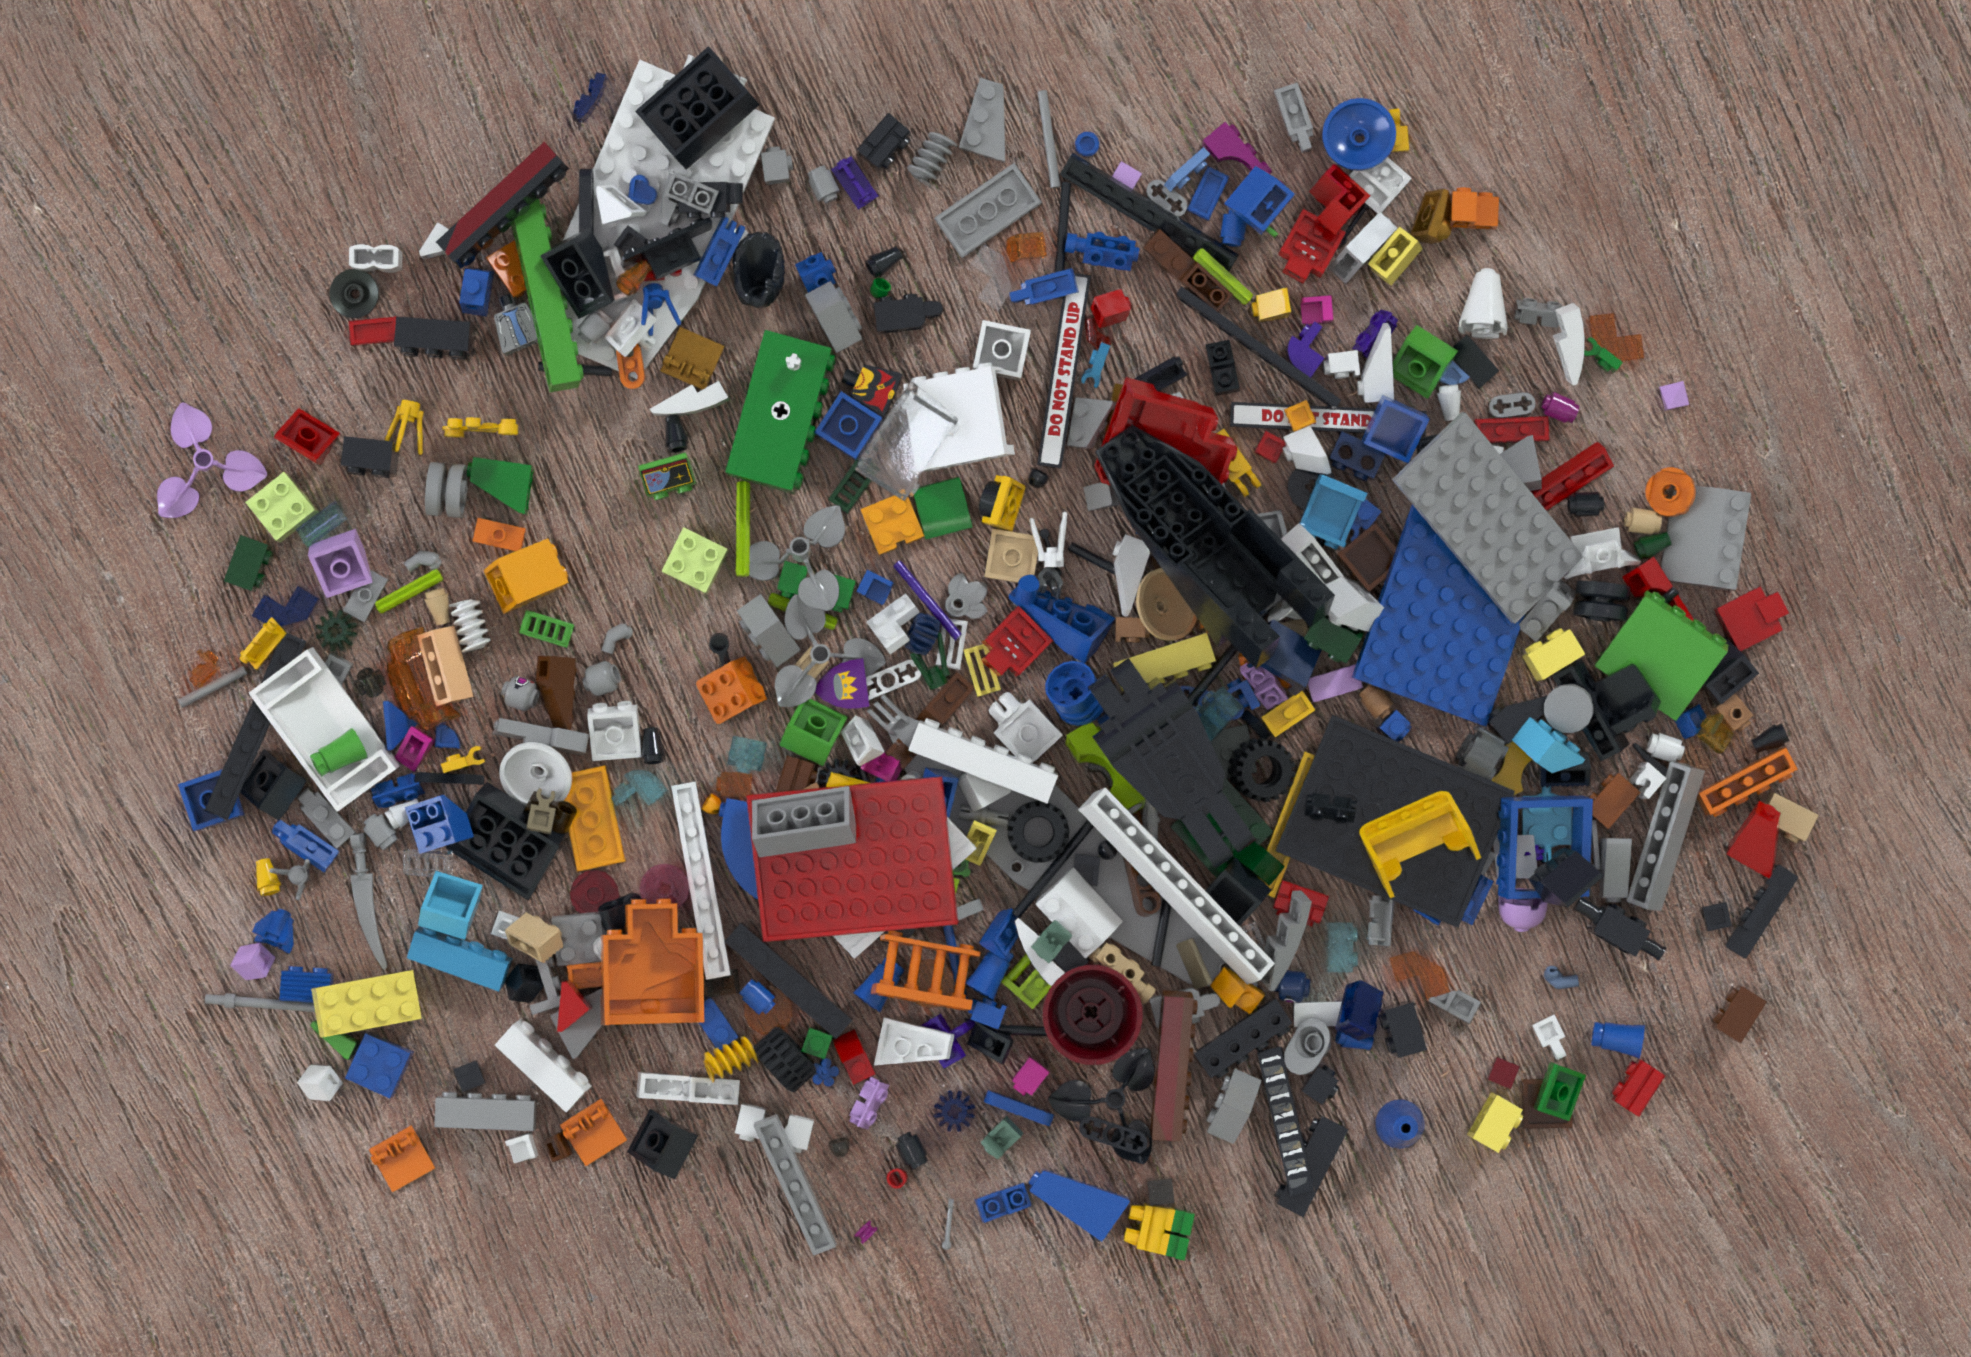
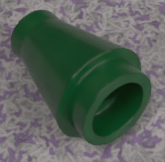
(1649, 546)

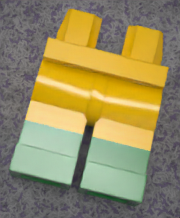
(1153, 1224)

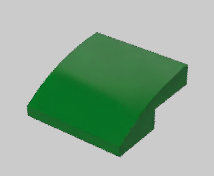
(942, 508)

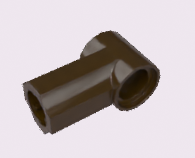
(564, 813)

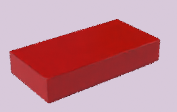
(372, 331)

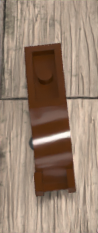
(939, 710)

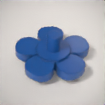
(824, 1073)

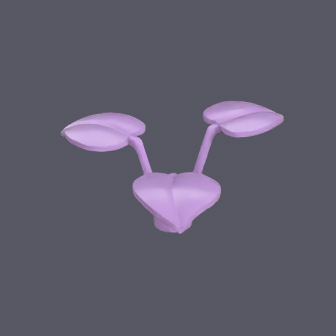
(241, 468)

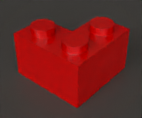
(1339, 196)

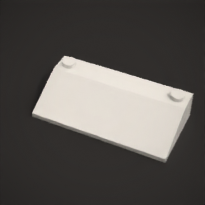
(312, 711)

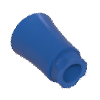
(989, 974)
(864, 990)
(1619, 1038)

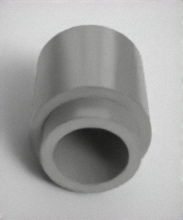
(823, 184)
(595, 326)
(380, 831)

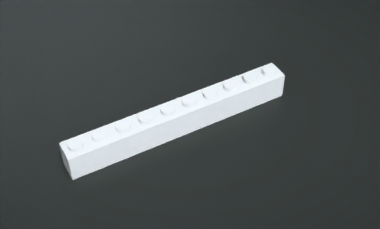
(1176, 886)

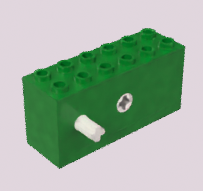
(785, 376)

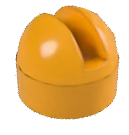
(711, 804)

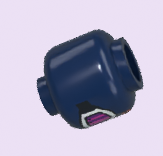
(1293, 987)

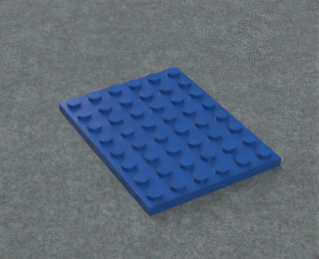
(1437, 630)

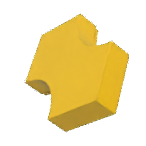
(1512, 768)

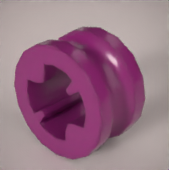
(865, 1232)

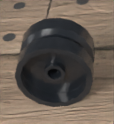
(1601, 601)

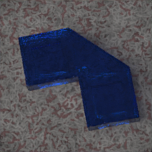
(297, 609)

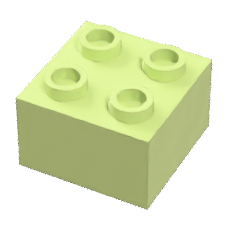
(282, 507)
(695, 560)

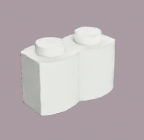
(368, 259)

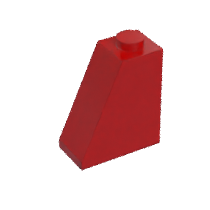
(1757, 839)

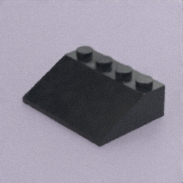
(697, 108)
(503, 844)

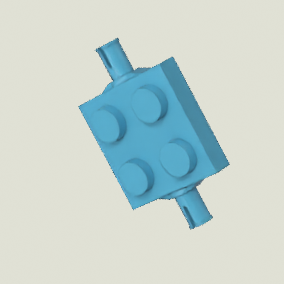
(1548, 825)

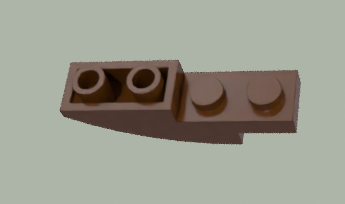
(1187, 271)

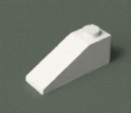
(1378, 369)
(1129, 568)

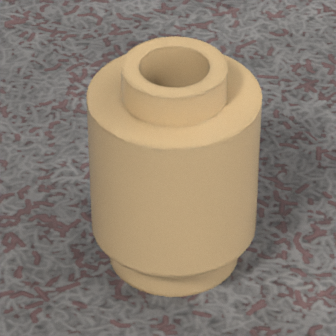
(1643, 521)

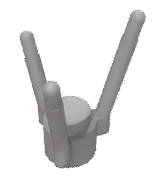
(297, 875)

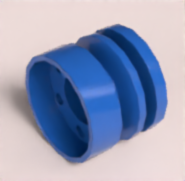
(1070, 693)

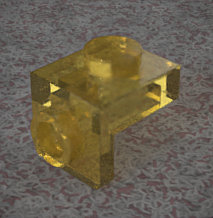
(1715, 733)

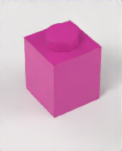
(1029, 1076)

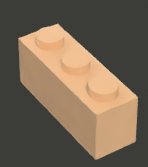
(445, 666)

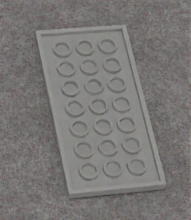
(1487, 517)

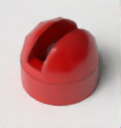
(892, 1178)

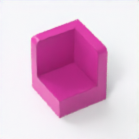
(1316, 309)

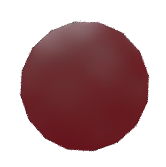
(593, 890)

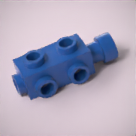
(1105, 252)

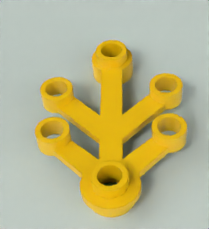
(456, 429)

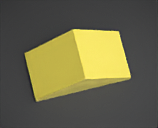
(981, 837)

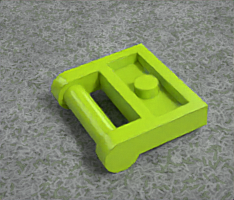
(1032, 989)

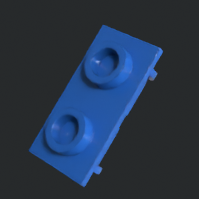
(387, 795)
(1477, 899)

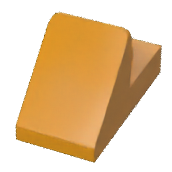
(1235, 991)

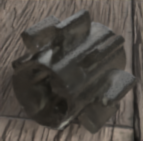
(370, 682)

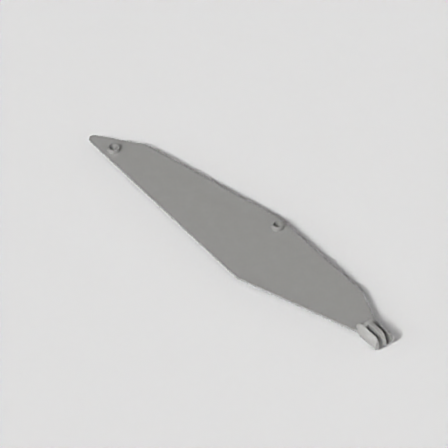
(1135, 931)

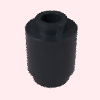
(1585, 504)
(911, 1150)

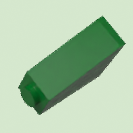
(504, 481)

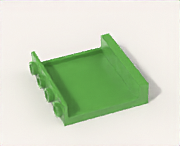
(1668, 651)

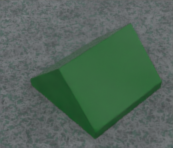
(1559, 1091)

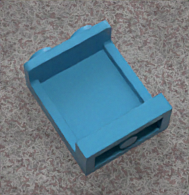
(1331, 510)

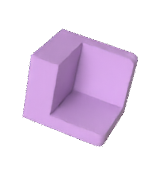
(252, 961)

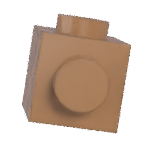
(1735, 713)

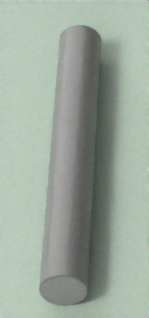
(212, 686)

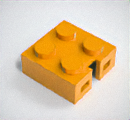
(891, 522)

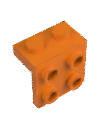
(731, 690)

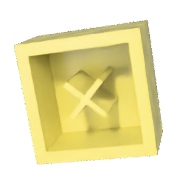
(1553, 654)
(1495, 1122)

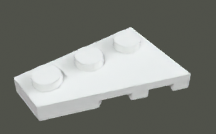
(911, 1043)

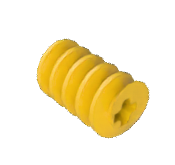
(729, 1058)

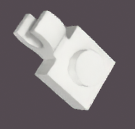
(1549, 1033)

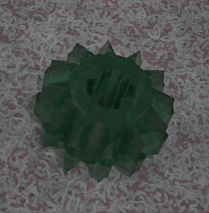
(332, 623)

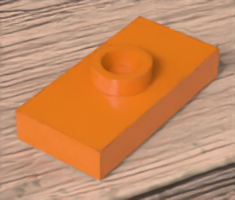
(499, 534)
(585, 975)

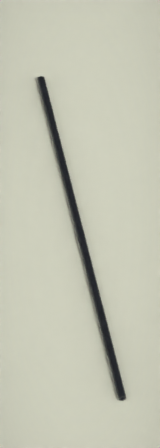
(1087, 826)

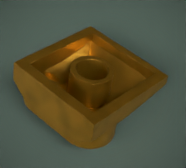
(1432, 217)

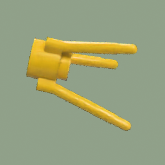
(407, 412)

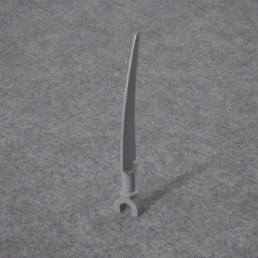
(363, 898)

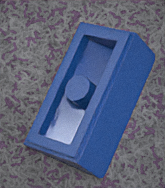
(1001, 934)

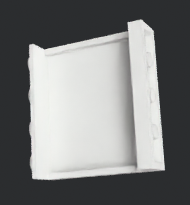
(976, 404)

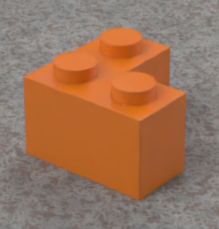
(1473, 211)

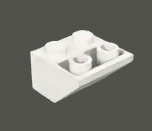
(1352, 605)

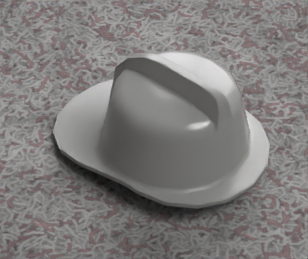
(1307, 1046)

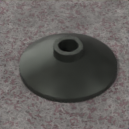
(341, 292)

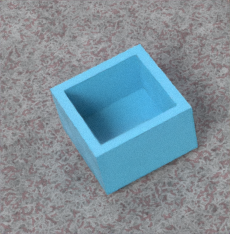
(450, 905)

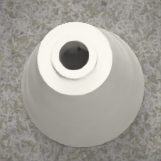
(1484, 307)

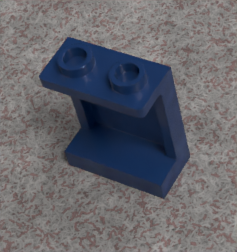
(1292, 659)

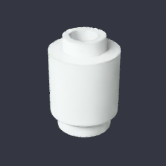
(1665, 747)

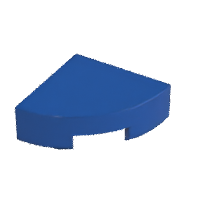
(446, 737)

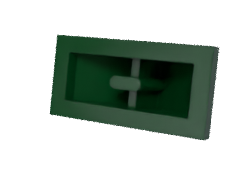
(1260, 862)

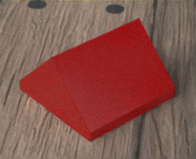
(307, 436)
(572, 1006)

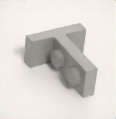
(1547, 609)
(552, 986)

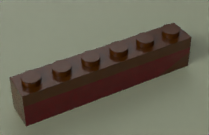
(1172, 1065)

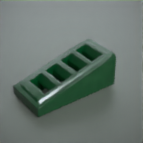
(835, 499)

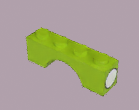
(1087, 750)

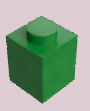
(817, 1042)

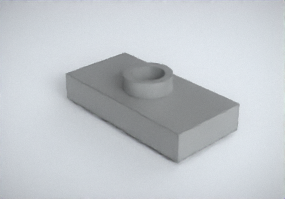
(364, 597)

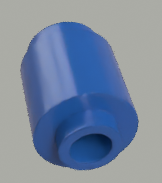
(1232, 230)
(757, 997)

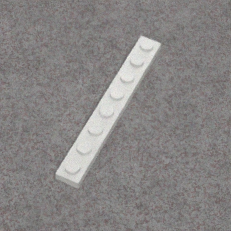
(701, 879)

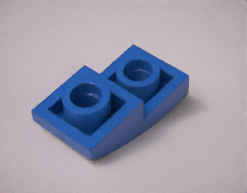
(1003, 1202)

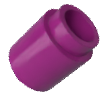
(1560, 407)

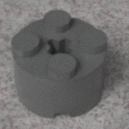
(1481, 753)

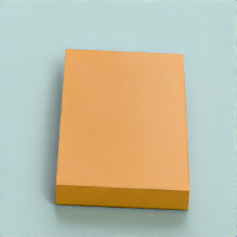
(595, 827)

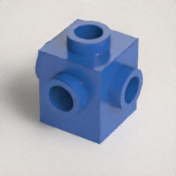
(815, 271)

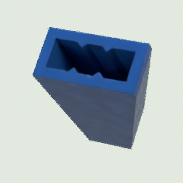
(1082, 1203)

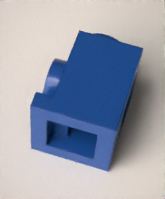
(1395, 726)
(987, 1012)

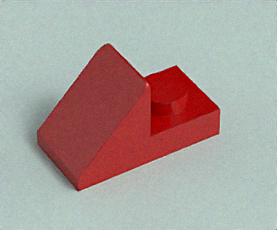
(853, 1056)

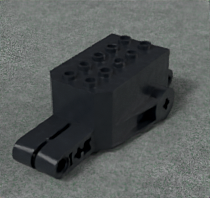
(1167, 757)

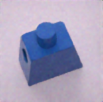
(476, 291)

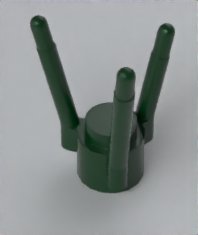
(934, 676)

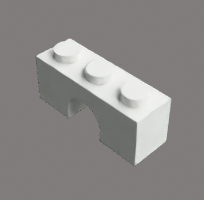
(797, 1129)

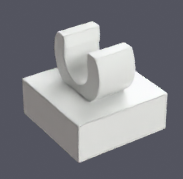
(502, 922)

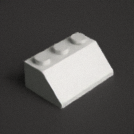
(1079, 911)

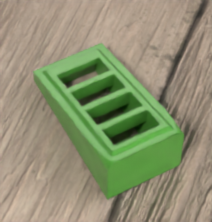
(549, 620)
(341, 1043)

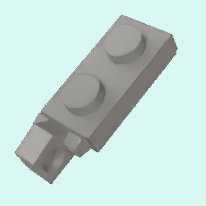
(1295, 115)

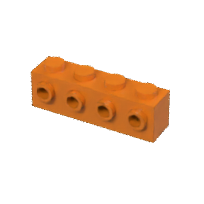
(1746, 781)

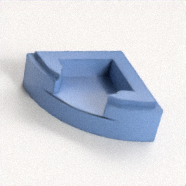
(1454, 375)

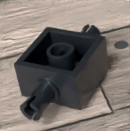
(1618, 930)

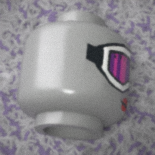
(520, 693)

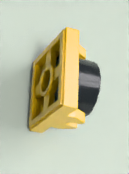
(1001, 502)

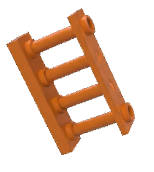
(910, 990)

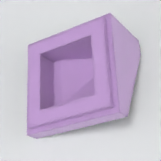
(1674, 395)

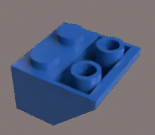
(1259, 199)
(438, 823)

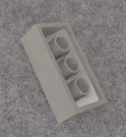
(803, 821)

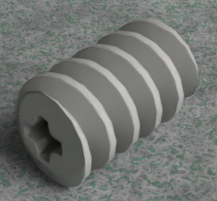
(930, 157)

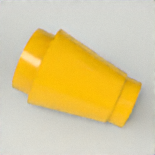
(267, 882)

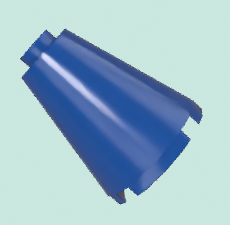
(1393, 1116)

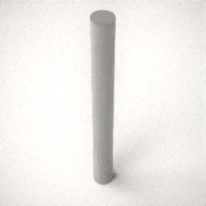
(1048, 139)

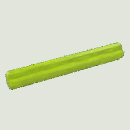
(743, 529)

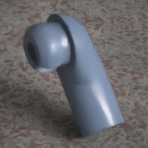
(1558, 980)

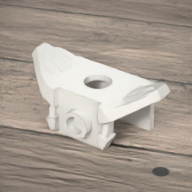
(1600, 552)

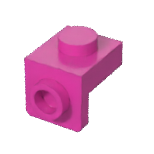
(883, 767)

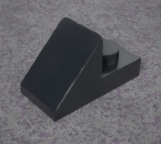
(990, 1042)

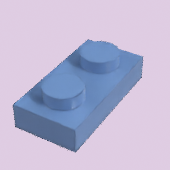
(1195, 164)

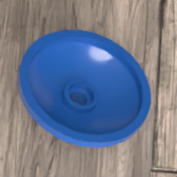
(1355, 119)

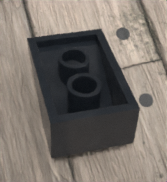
(580, 272)

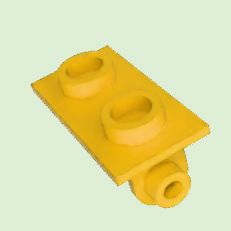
(263, 644)

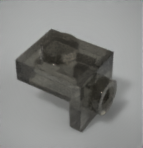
(722, 986)

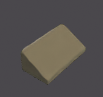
(1194, 963)

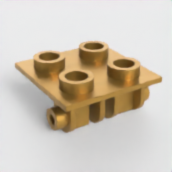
(692, 358)

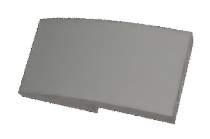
(691, 192)
(669, 209)

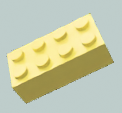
(366, 1003)

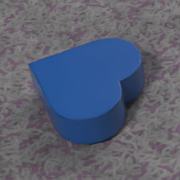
(641, 191)

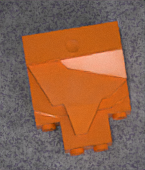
(652, 969)

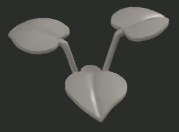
(818, 590)
(792, 683)

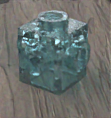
(746, 754)

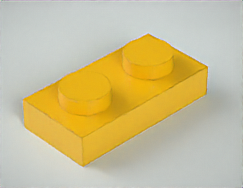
(1287, 714)

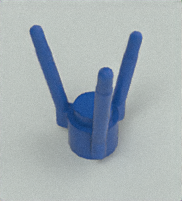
(653, 299)

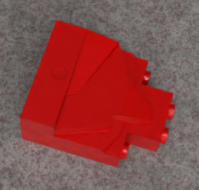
(1174, 421)

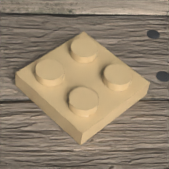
(1011, 556)

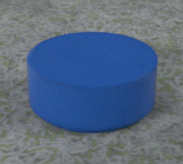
(1087, 144)

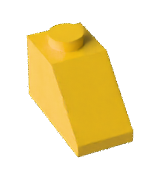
(1271, 305)

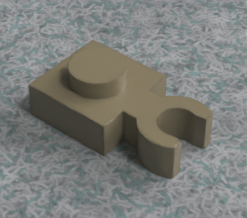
(541, 815)

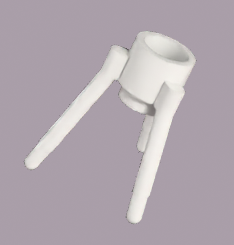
(1054, 555)

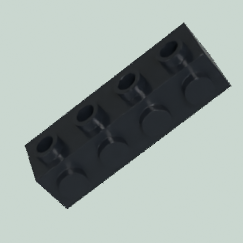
(1243, 1037)

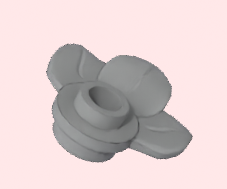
(968, 595)

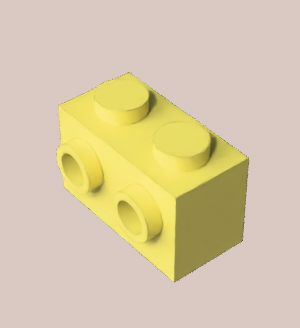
(1395, 256)

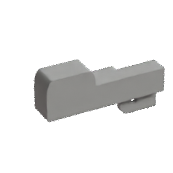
(556, 738)

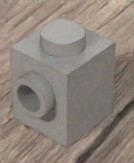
(776, 166)

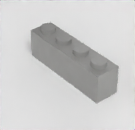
(485, 1113)

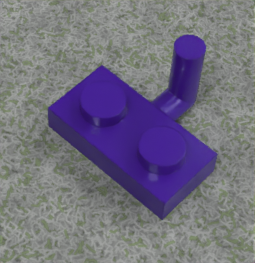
(939, 1023)

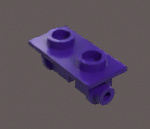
(854, 182)
(1366, 339)

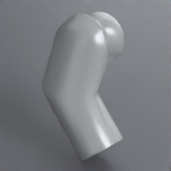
(423, 558)
(615, 634)

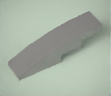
(1285, 943)

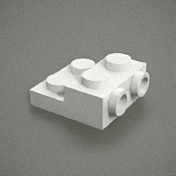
(614, 731)

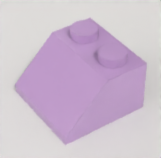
(340, 563)

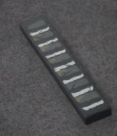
(1286, 1121)

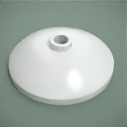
(522, 777)

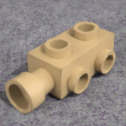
(1111, 957)

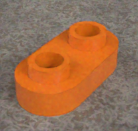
(631, 364)

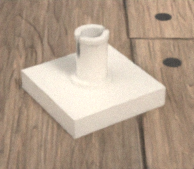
(628, 330)

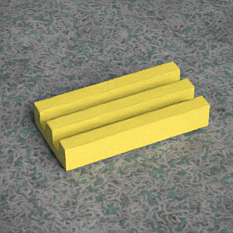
(976, 649)

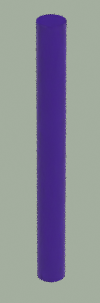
(927, 600)

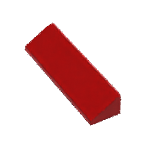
(1573, 475)

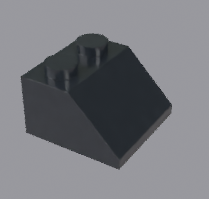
(272, 785)
(1564, 878)
(662, 1144)

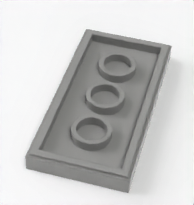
(987, 210)

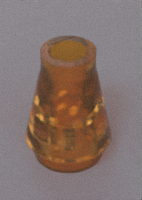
(632, 279)

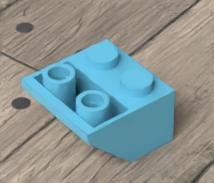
(1547, 747)

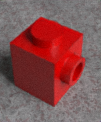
(1110, 308)

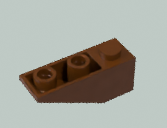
(556, 683)

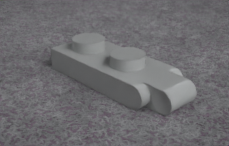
(325, 817)

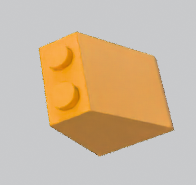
(526, 575)

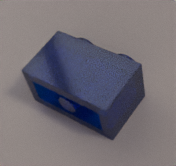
(1359, 1010)

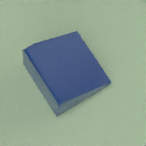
(1690, 721)

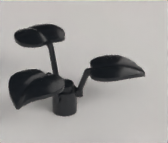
(1133, 1070)

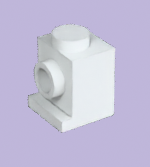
(1342, 364)

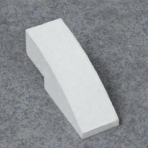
(1570, 341)
(691, 402)
(1049, 971)

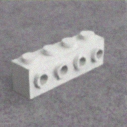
(543, 1065)

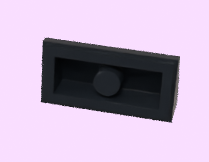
(1474, 361)

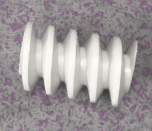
(470, 625)

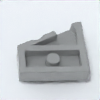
(1088, 421)

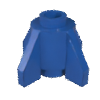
(275, 930)

